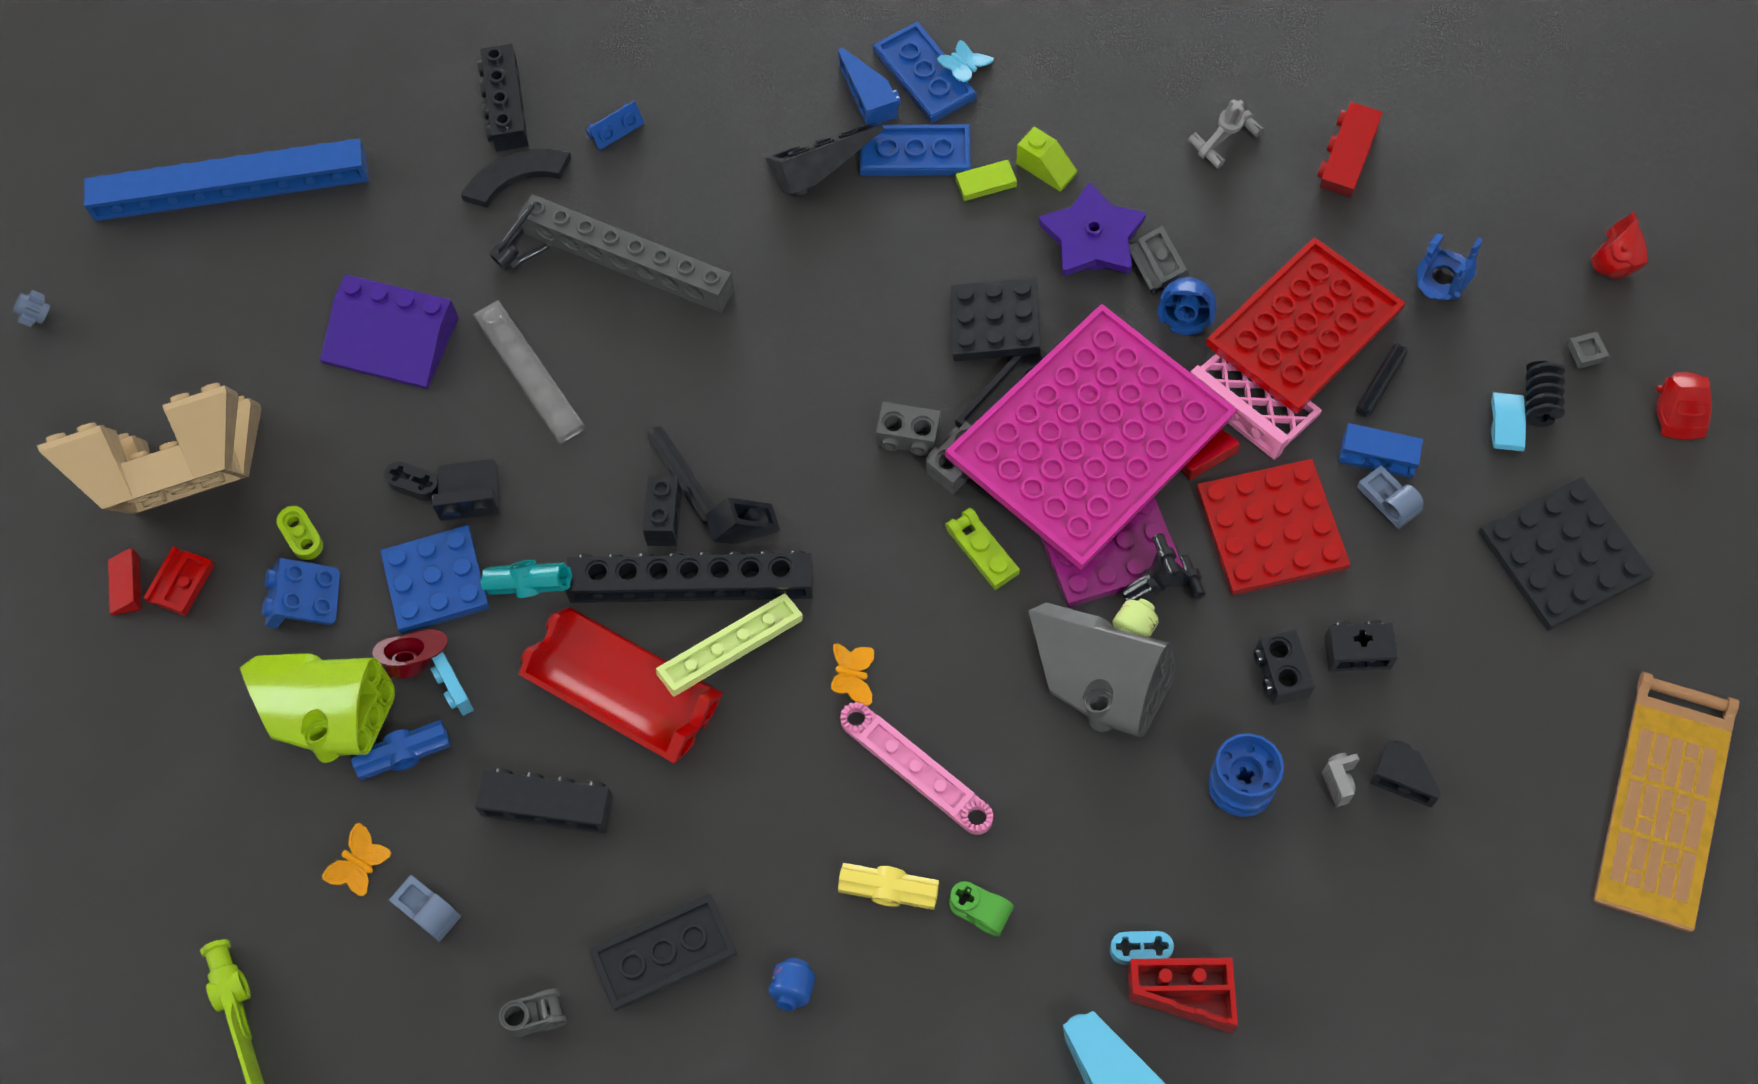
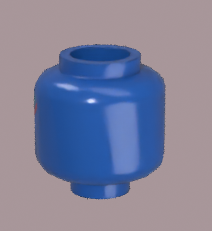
(792, 984)

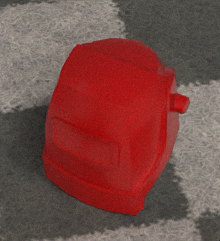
(1622, 251)
(1684, 406)

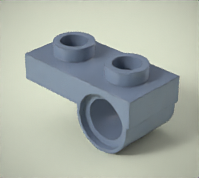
(1395, 501)
(425, 908)

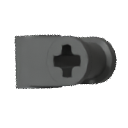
(535, 1013)

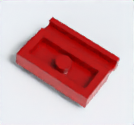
(179, 581)

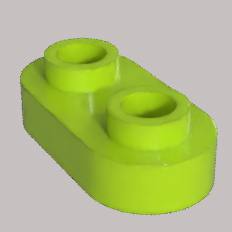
(301, 534)

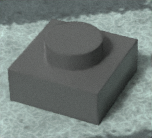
(1588, 350)

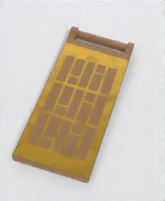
(1665, 805)

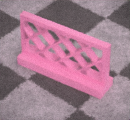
(1247, 421)

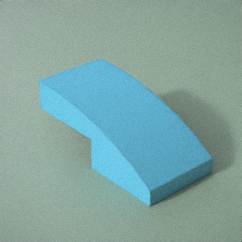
(1509, 421)

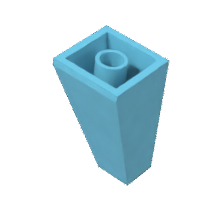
(1103, 1054)

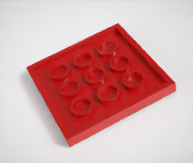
(1272, 527)

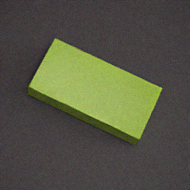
(986, 180)

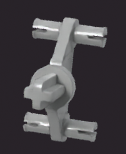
(1229, 122)

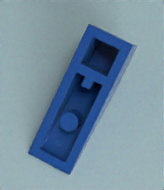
(870, 89)

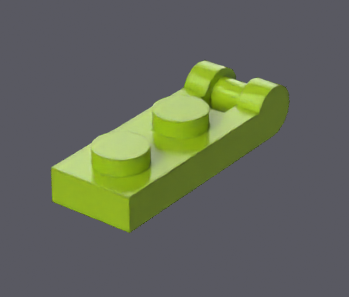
(982, 549)

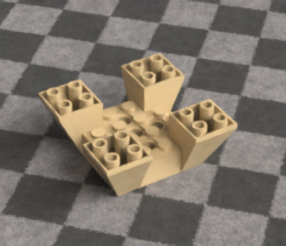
(120, 473)

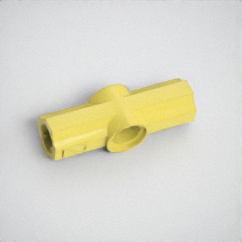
(888, 886)

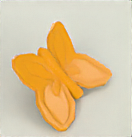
(849, 672)
(359, 862)

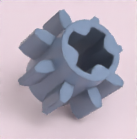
(31, 308)

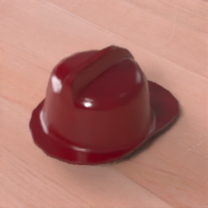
(409, 654)

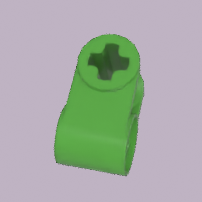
(984, 908)

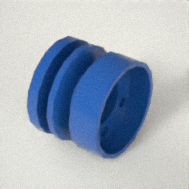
(1253, 761)

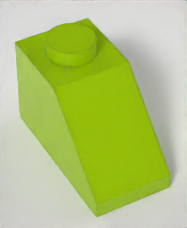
(1045, 159)

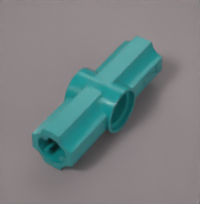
(526, 578)

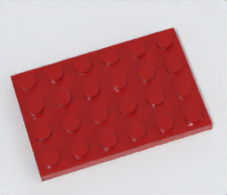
(1305, 325)

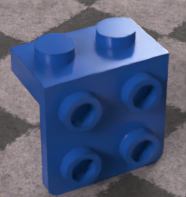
(300, 593)

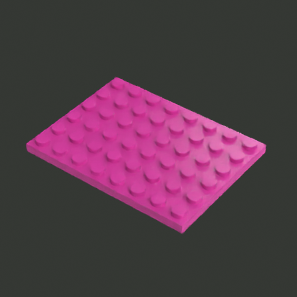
(1090, 435)

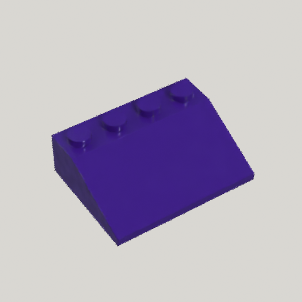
(387, 331)

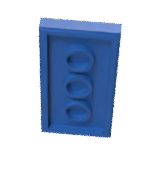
(913, 62)
(917, 151)

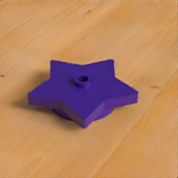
(1093, 233)

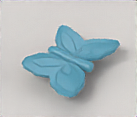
(964, 62)

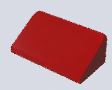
(1213, 453)
(124, 582)

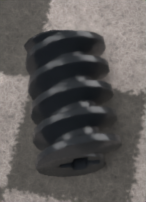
(1544, 393)

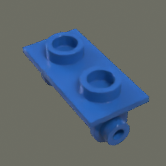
(615, 125)

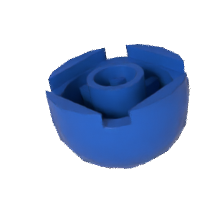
(1187, 306)

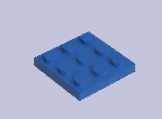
(434, 579)

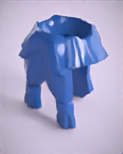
(1461, 267)

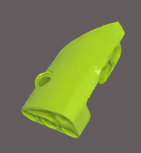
(320, 703)

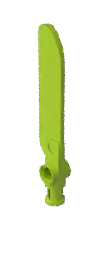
(226, 992)

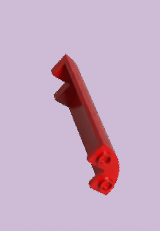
(617, 684)

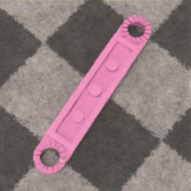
(916, 768)

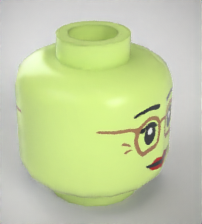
(1136, 617)

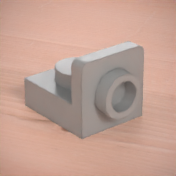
(1338, 782)

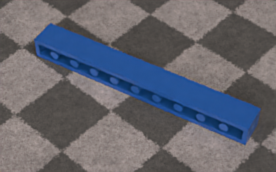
(226, 179)

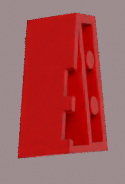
(1349, 149)
(1187, 988)

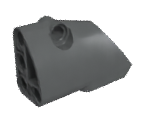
(1103, 669)

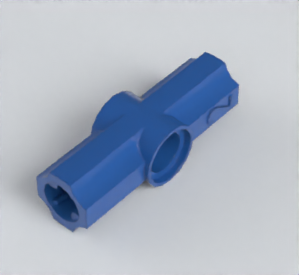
(401, 750)

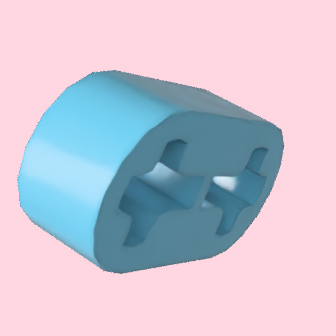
(1140, 939)

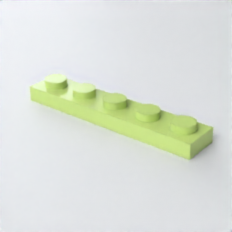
(729, 644)

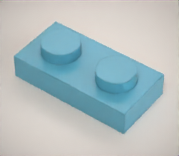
(455, 695)

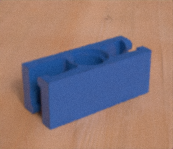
(1375, 447)

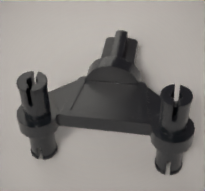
(1165, 573)

